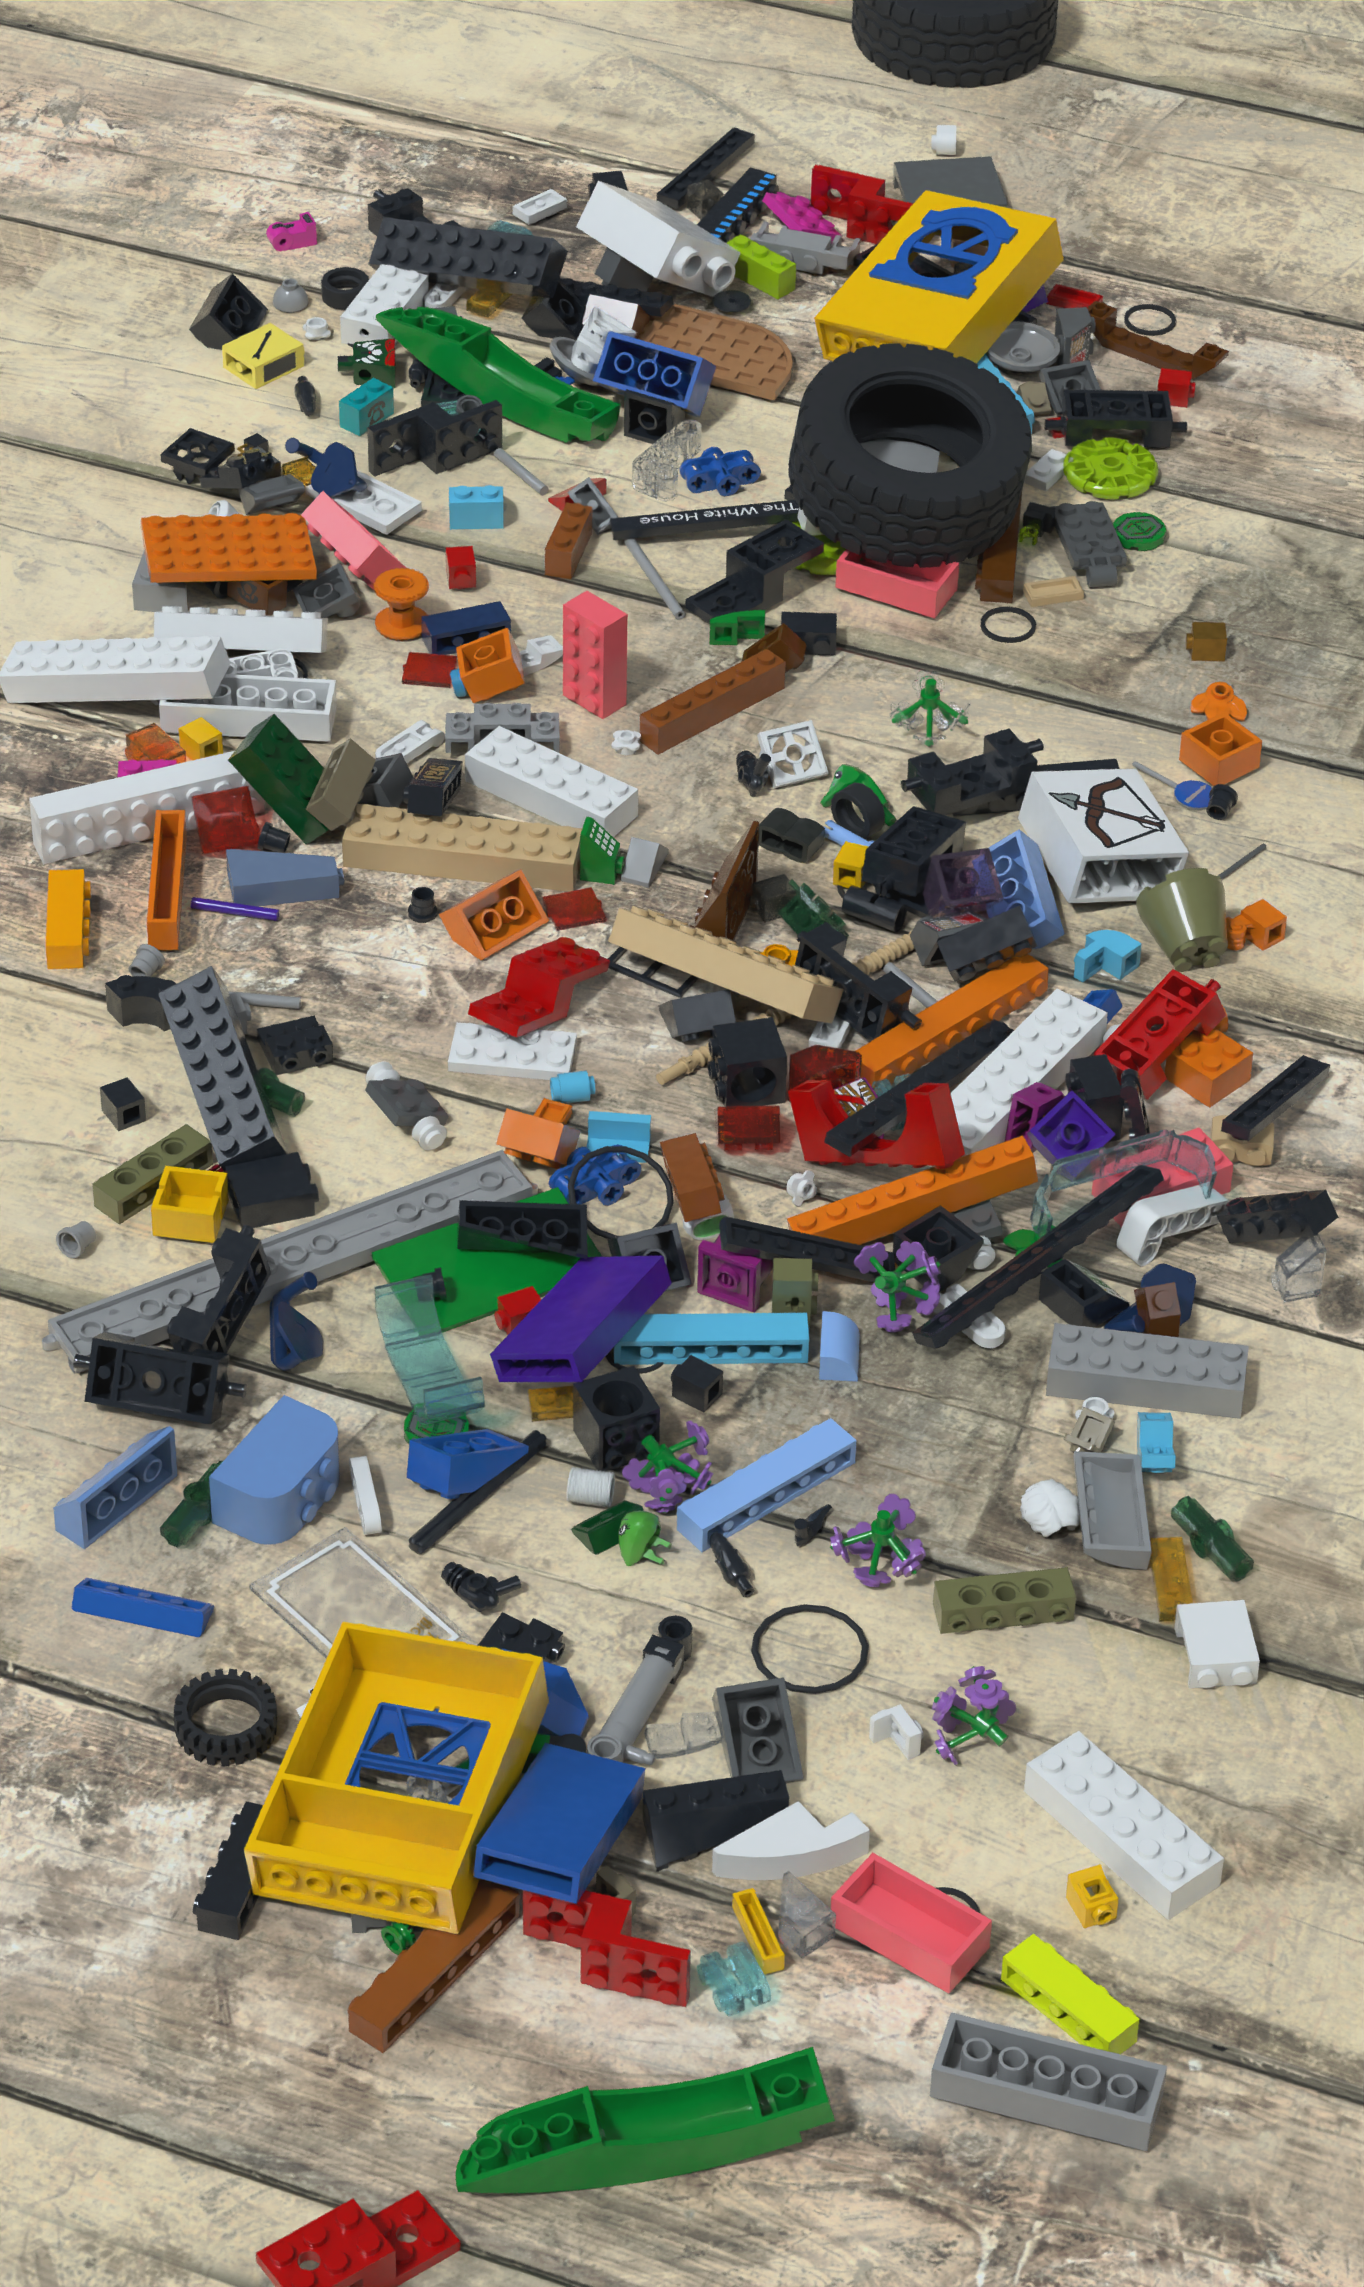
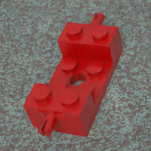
(1178, 1005)

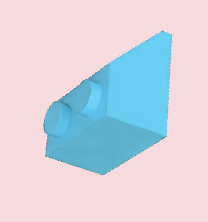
(476, 507)

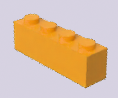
(66, 919)

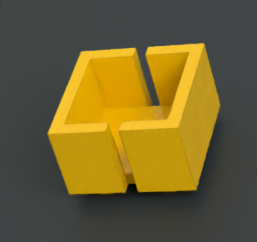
(189, 1204)

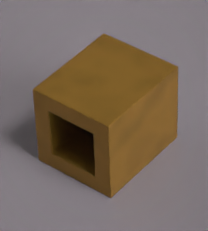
(1207, 641)

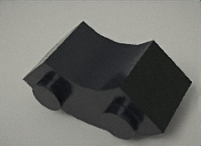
(137, 1000)

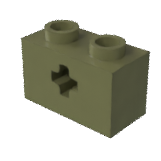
(794, 1286)

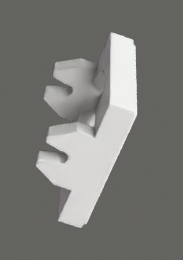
(812, 747)

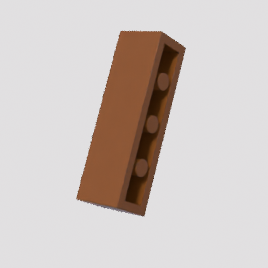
(692, 1177)

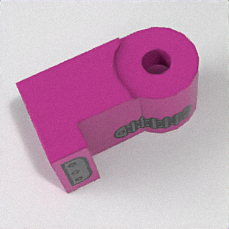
(293, 234)

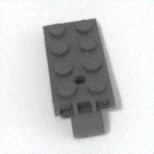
(1090, 541)

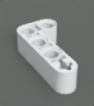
(268, 663)
(1165, 1216)

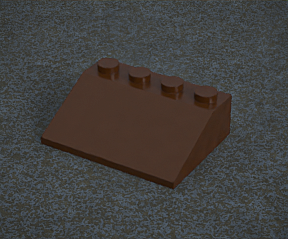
(731, 888)

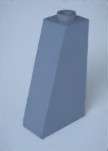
(281, 878)

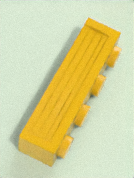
(758, 1931)

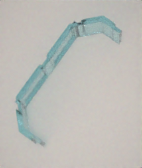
(1127, 1155)
(421, 1353)

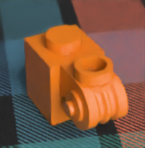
(1257, 923)

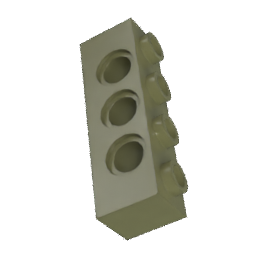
(135, 1182)
(1004, 1600)

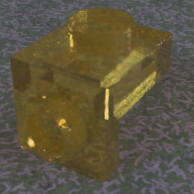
(300, 469)

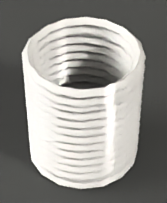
(590, 1487)

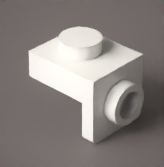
(900, 1727)

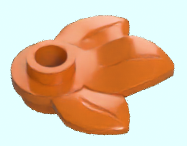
(1215, 704)

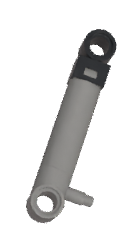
(661, 1665)

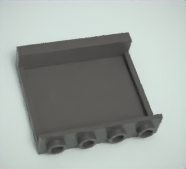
(960, 177)

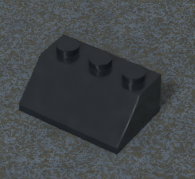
(227, 314)
(987, 944)

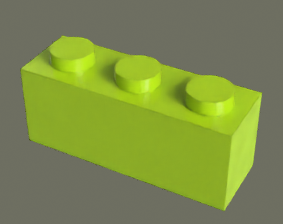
(763, 268)

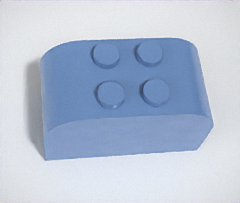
(277, 1474)

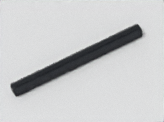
(468, 1501)

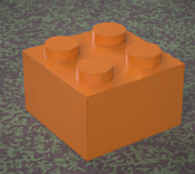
(490, 665)
(1220, 749)
(1209, 1066)
(537, 1137)

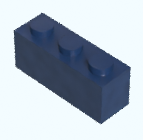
(455, 628)

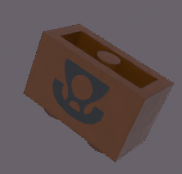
(260, 595)

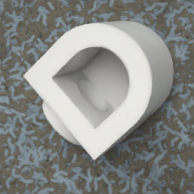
(945, 140)

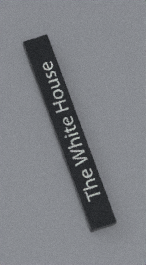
(704, 520)

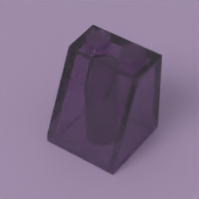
(961, 883)

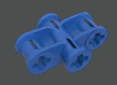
(714, 472)
(597, 1177)

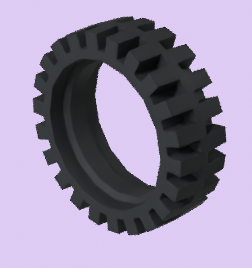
(226, 1747)

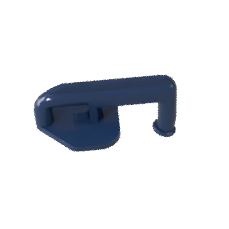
(334, 469)
(1160, 1274)
(292, 1328)

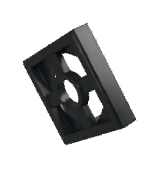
(211, 447)

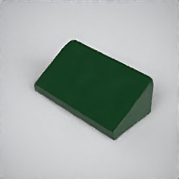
(602, 1529)

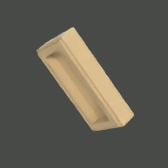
(1053, 591)

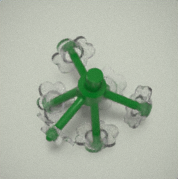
(928, 692)

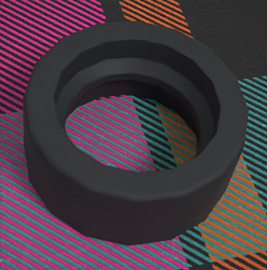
(342, 278)
(868, 804)

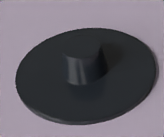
(731, 301)

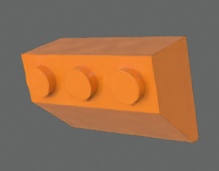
(495, 916)

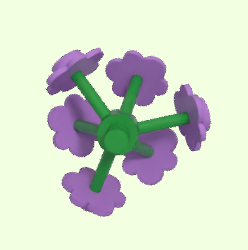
(891, 1285)
(667, 1482)
(868, 1541)
(986, 1696)

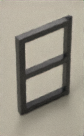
(645, 977)

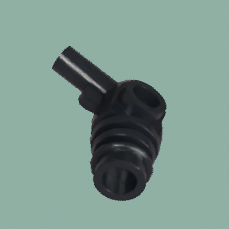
(752, 770)
(475, 1588)

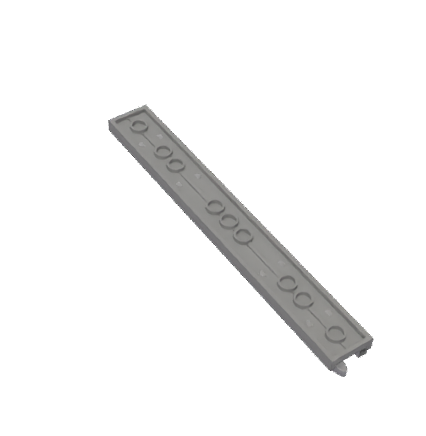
(319, 1246)

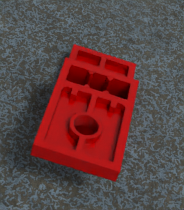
(860, 202)
(539, 987)
(608, 1951)
(361, 2248)

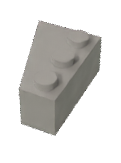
(153, 596)

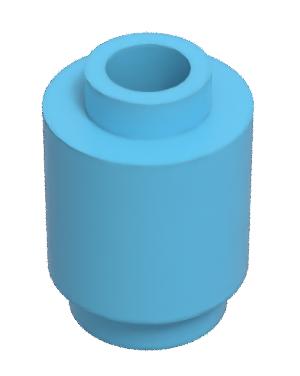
(572, 1087)

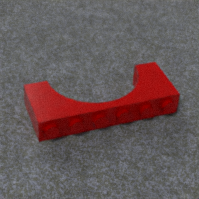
(928, 1137)

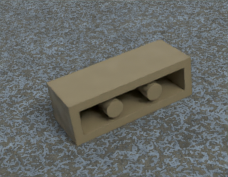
(341, 785)

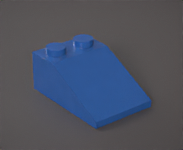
(461, 1460)

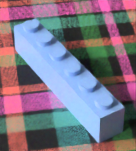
(766, 1484)

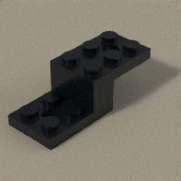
(434, 438)
(756, 572)

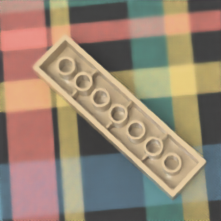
(461, 847)
(726, 963)

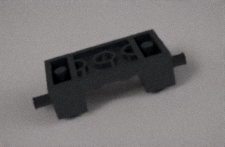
(400, 205)
(1116, 410)
(997, 772)
(904, 851)
(868, 1004)
(242, 1274)
(190, 1381)

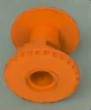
(400, 590)

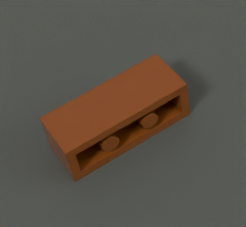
(568, 541)

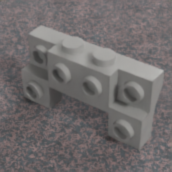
(808, 250)
(513, 717)

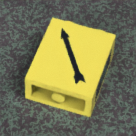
(263, 355)

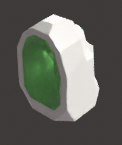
(708, 1226)

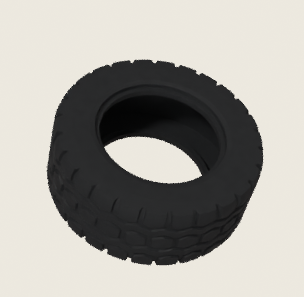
(955, 39)
(900, 511)

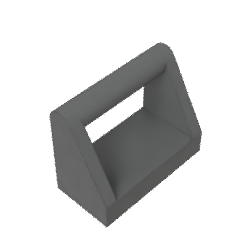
(271, 493)

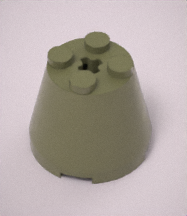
(1187, 917)

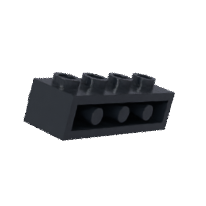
(1277, 1216)

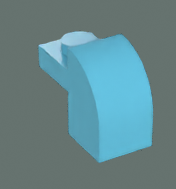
(1107, 951)
(1155, 1442)

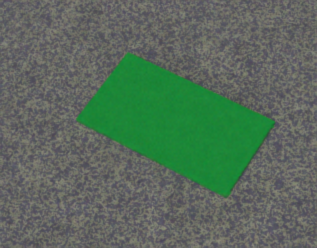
(476, 1276)

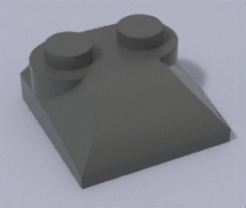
(1070, 377)
(329, 594)

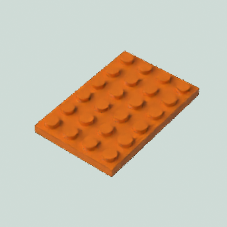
(227, 548)

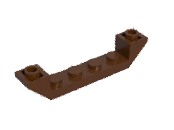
(1148, 350)

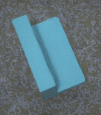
(620, 1129)

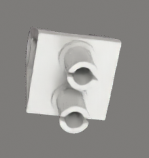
(592, 338)

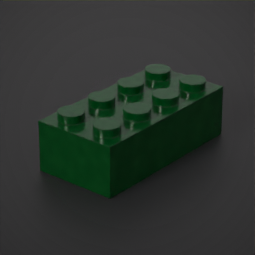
(281, 774)

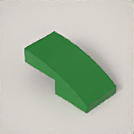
(737, 625)

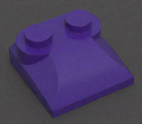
(1069, 1130)

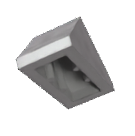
(643, 862)

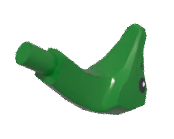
(849, 774)

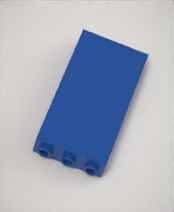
(559, 1823)

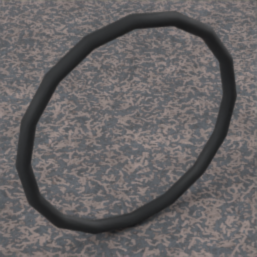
(621, 1149)
(812, 1608)

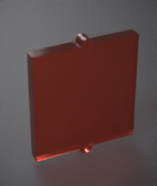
(428, 669)
(574, 909)

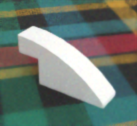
(790, 1843)

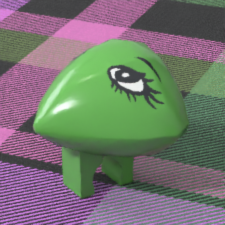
(637, 1535)

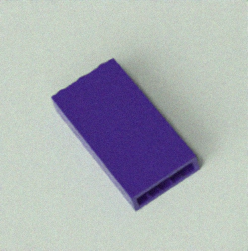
(581, 1319)

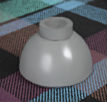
(290, 297)

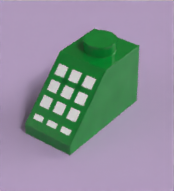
(599, 854)

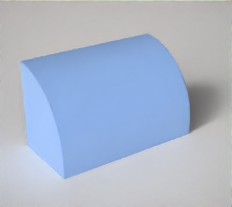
(839, 1348)

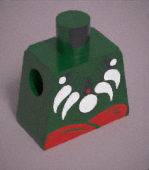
(371, 360)

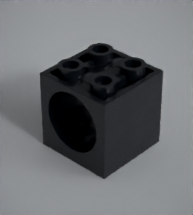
(748, 1063)
(614, 1417)

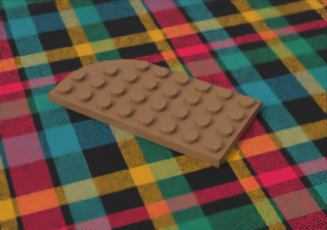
(745, 354)

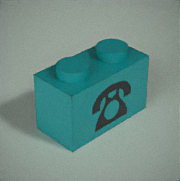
(366, 406)

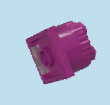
(731, 1275)

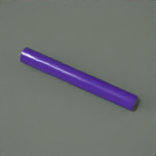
(235, 909)

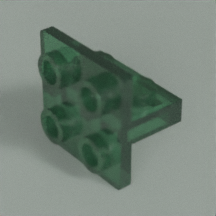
(808, 913)

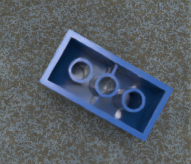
(654, 372)

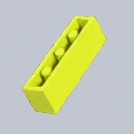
(1069, 1997)

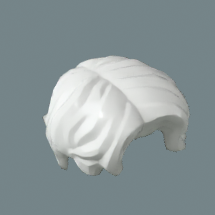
(1049, 1507)

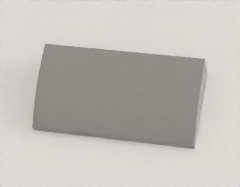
(1113, 1508)

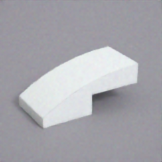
(540, 653)

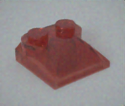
(225, 820)

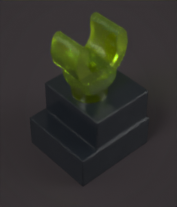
(1036, 521)

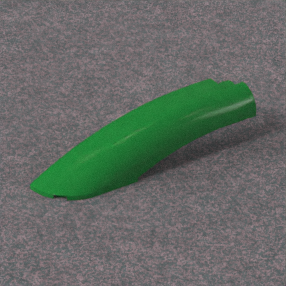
(487, 368)
(648, 2131)

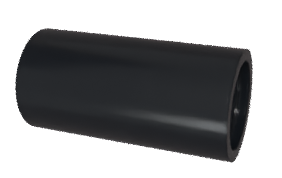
(874, 908)

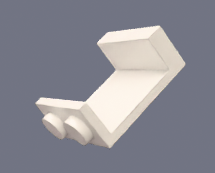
(1218, 1643)

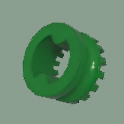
(398, 1937)

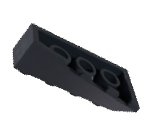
(523, 1227)
(708, 1813)

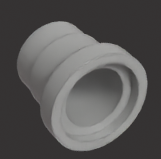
(146, 961)
(75, 1239)

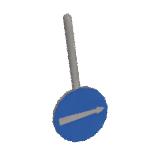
(1189, 794)

